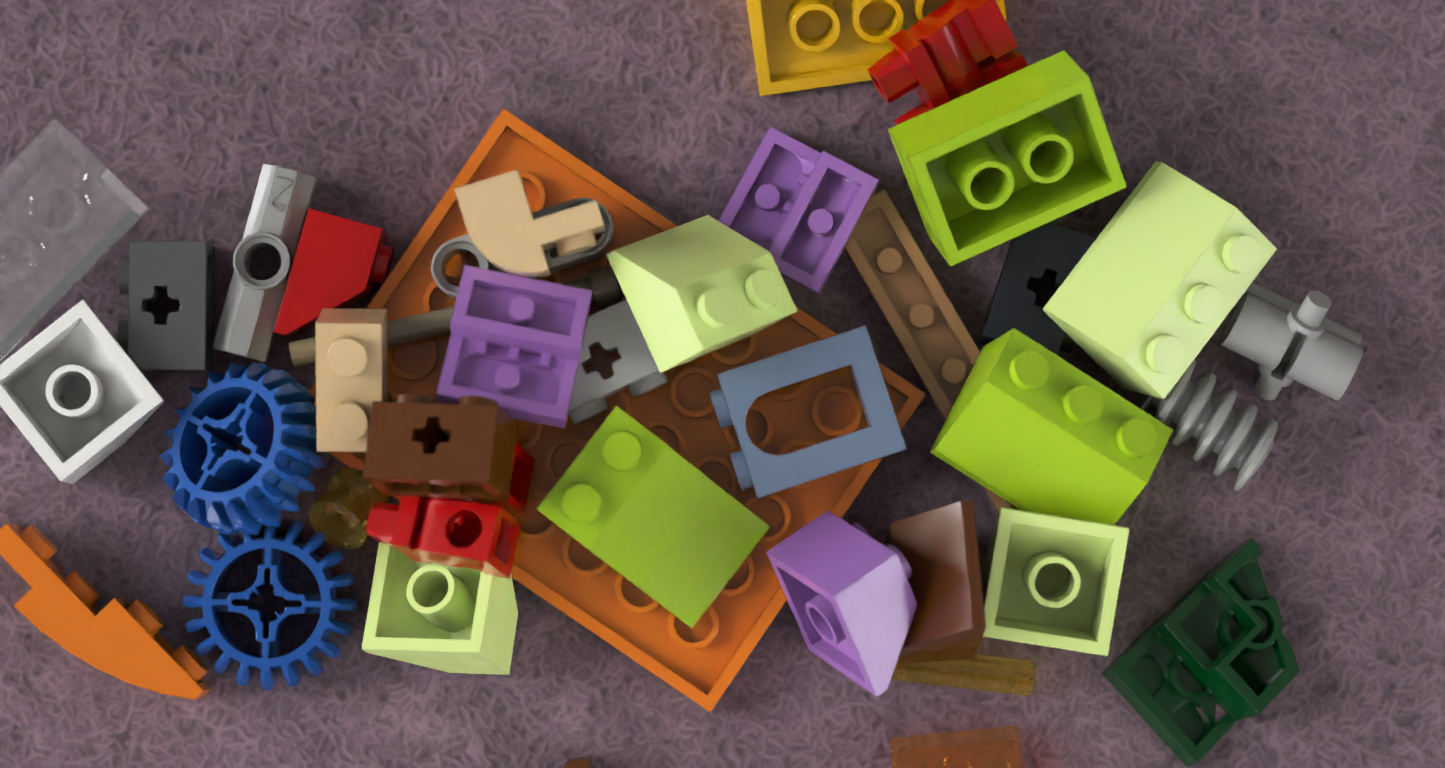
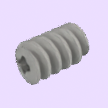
(1215, 424)

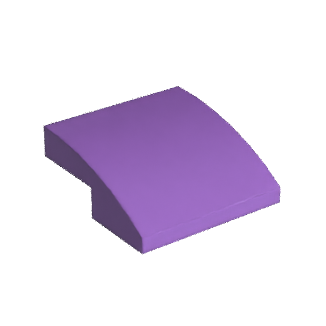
(799, 207)
(515, 344)

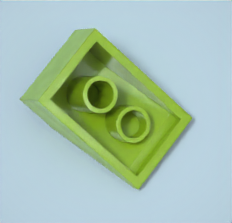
(653, 517)

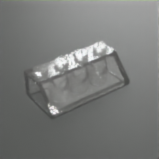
(56, 223)

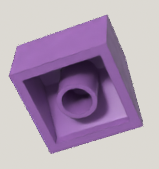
(847, 597)

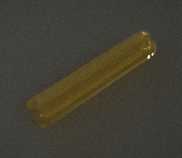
(980, 673)

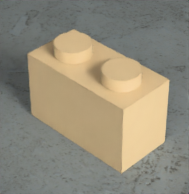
(349, 375)

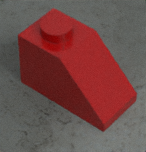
(331, 269)

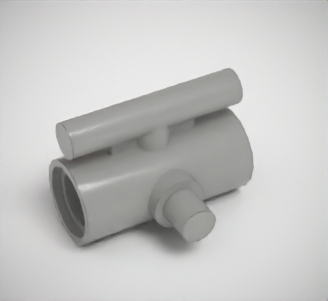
(1293, 342)

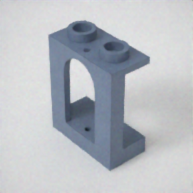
(776, 473)

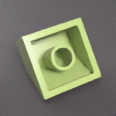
(699, 289)
(1052, 580)

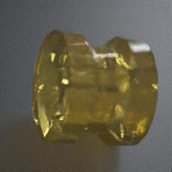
(345, 509)

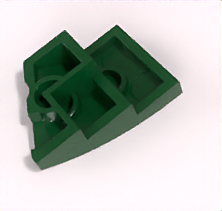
(1205, 650)

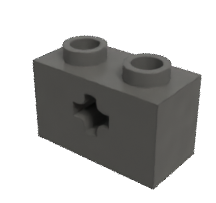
(188, 276)

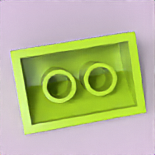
(1049, 434)

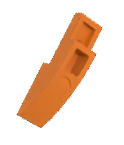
(114, 640)

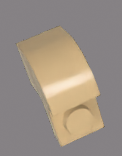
(511, 238)

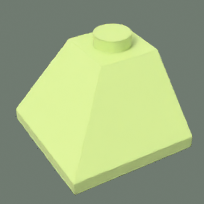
(440, 616)

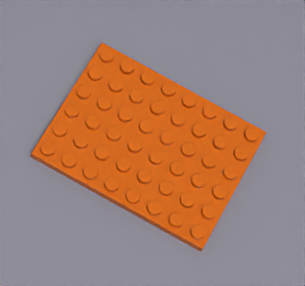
(679, 413)

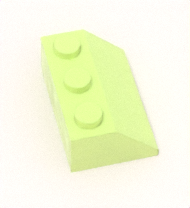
(1159, 281)

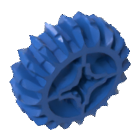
(220, 481)
(270, 632)

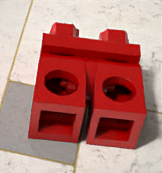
(947, 55)
(457, 530)

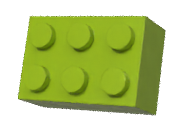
(1008, 157)

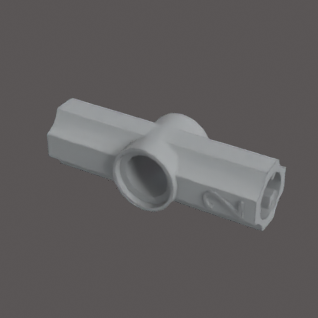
(275, 222)

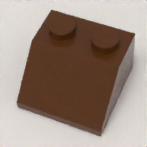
(944, 582)

